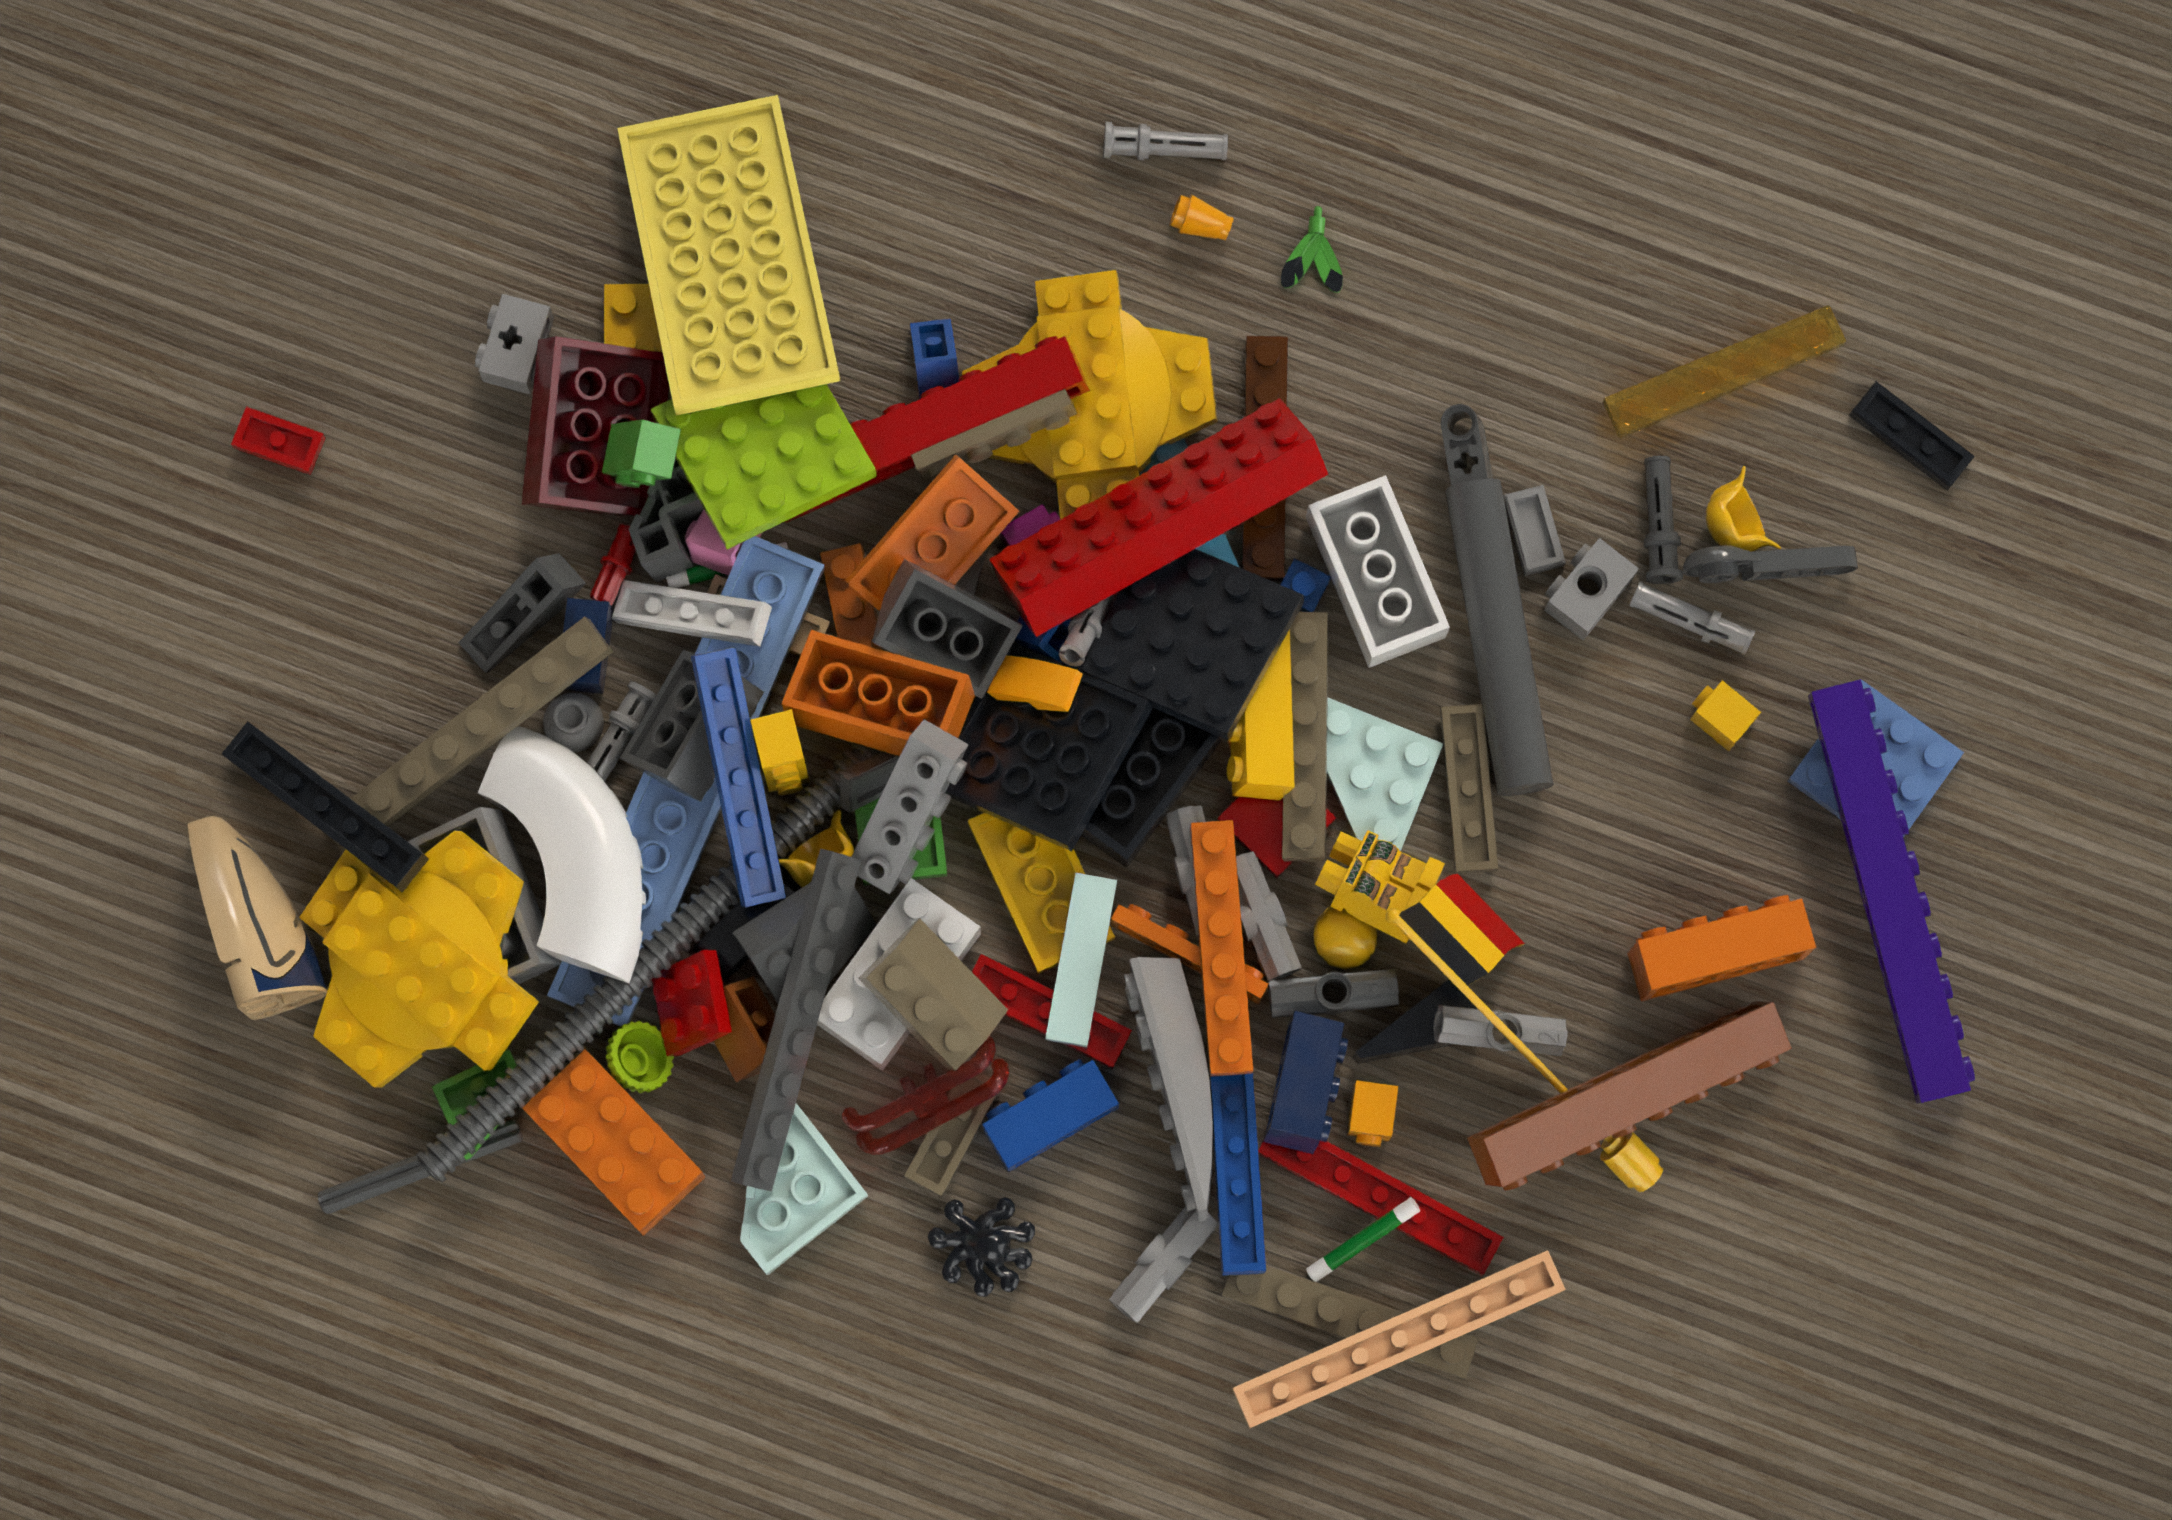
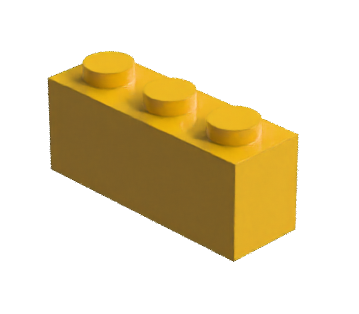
(780, 752)

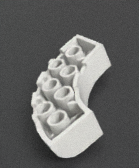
(584, 848)

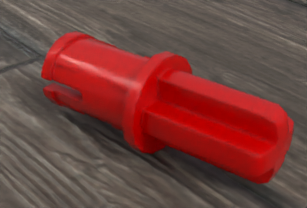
(614, 566)

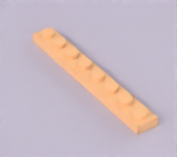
(1398, 1339)

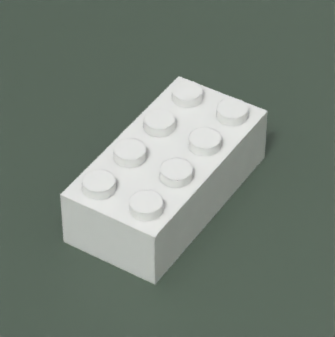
(1377, 571)
(852, 1010)

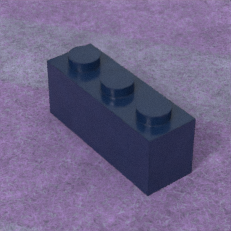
(1306, 1083)

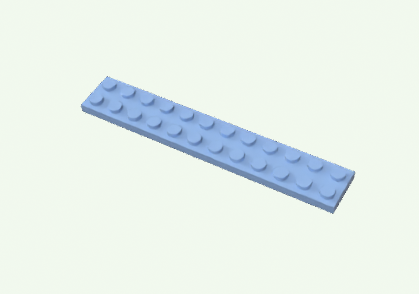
(674, 826)

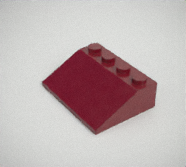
(574, 401)

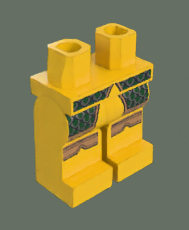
(1376, 880)

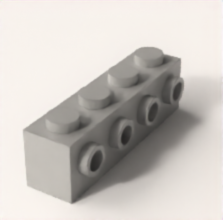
(908, 805)

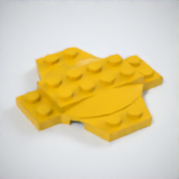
(1141, 381)
(419, 962)

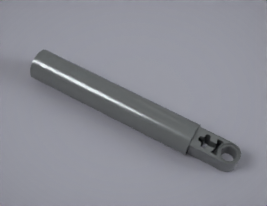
(1494, 612)

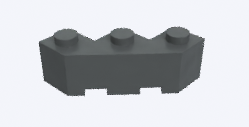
(659, 526)

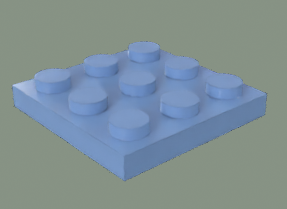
(1914, 753)

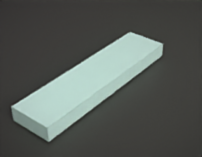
(1081, 960)

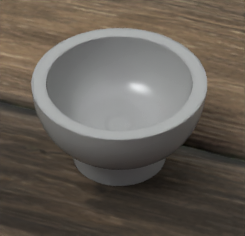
(574, 721)

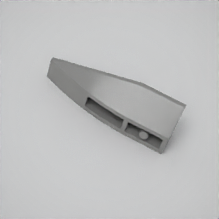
(1179, 1069)

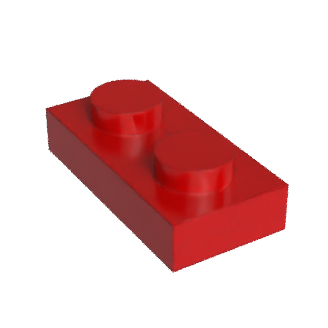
(278, 440)

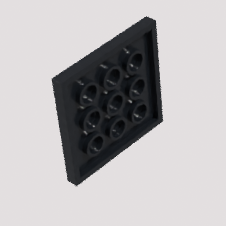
(1194, 639)
(1047, 765)

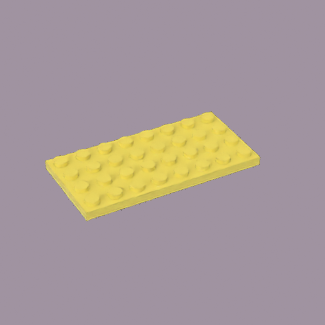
(727, 255)

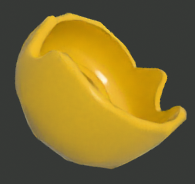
(1343, 939)

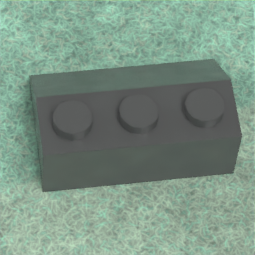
(944, 626)
(673, 737)

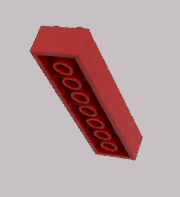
(1158, 516)

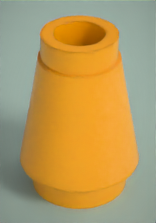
(1199, 218)

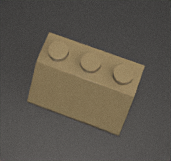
(934, 995)

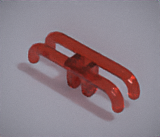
(929, 1102)

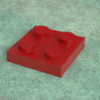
(691, 1003)

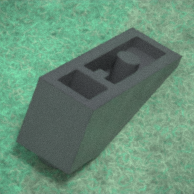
(522, 610)

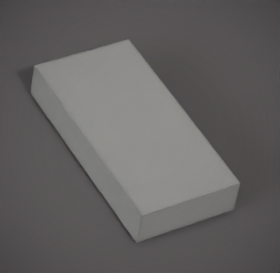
(1534, 530)

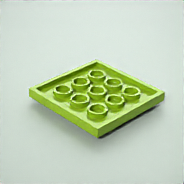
(767, 458)

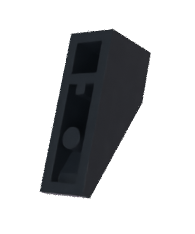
(1414, 1029)

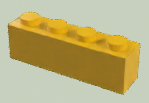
(1263, 738)

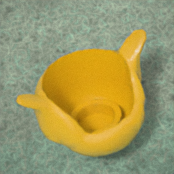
(1734, 518)
(804, 859)

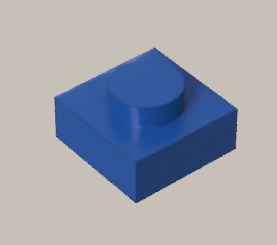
(1308, 582)

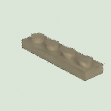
(1008, 429)
(1468, 789)

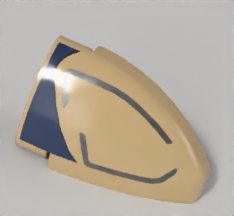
(253, 924)

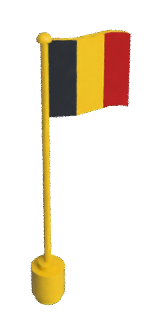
(1466, 943)

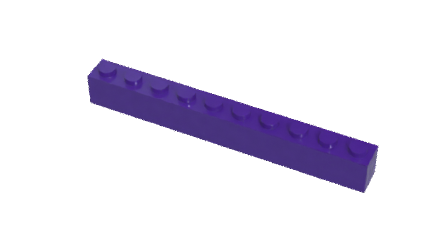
(1889, 891)

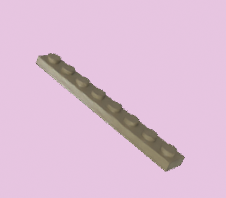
(483, 723)

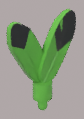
(1317, 248)

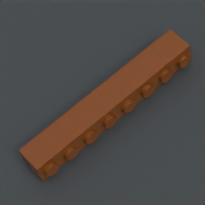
(1629, 1094)

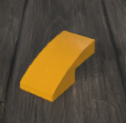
(1036, 682)

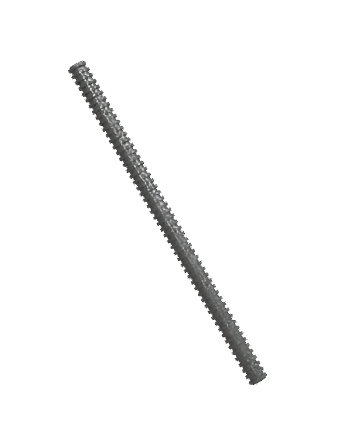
(614, 994)

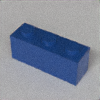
(1049, 1114)

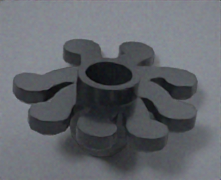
(982, 1244)

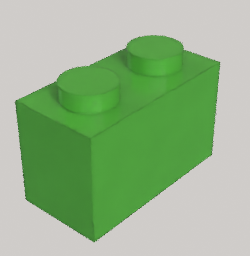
(640, 452)

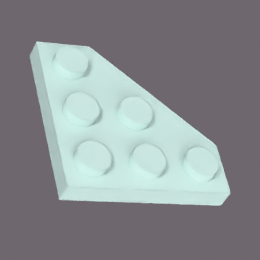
(1377, 771)
(806, 1198)

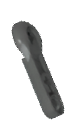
(1726, 561)

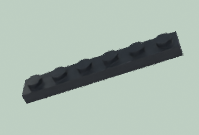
(325, 806)

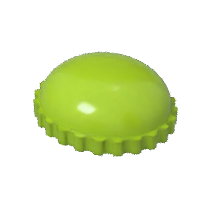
(638, 1057)

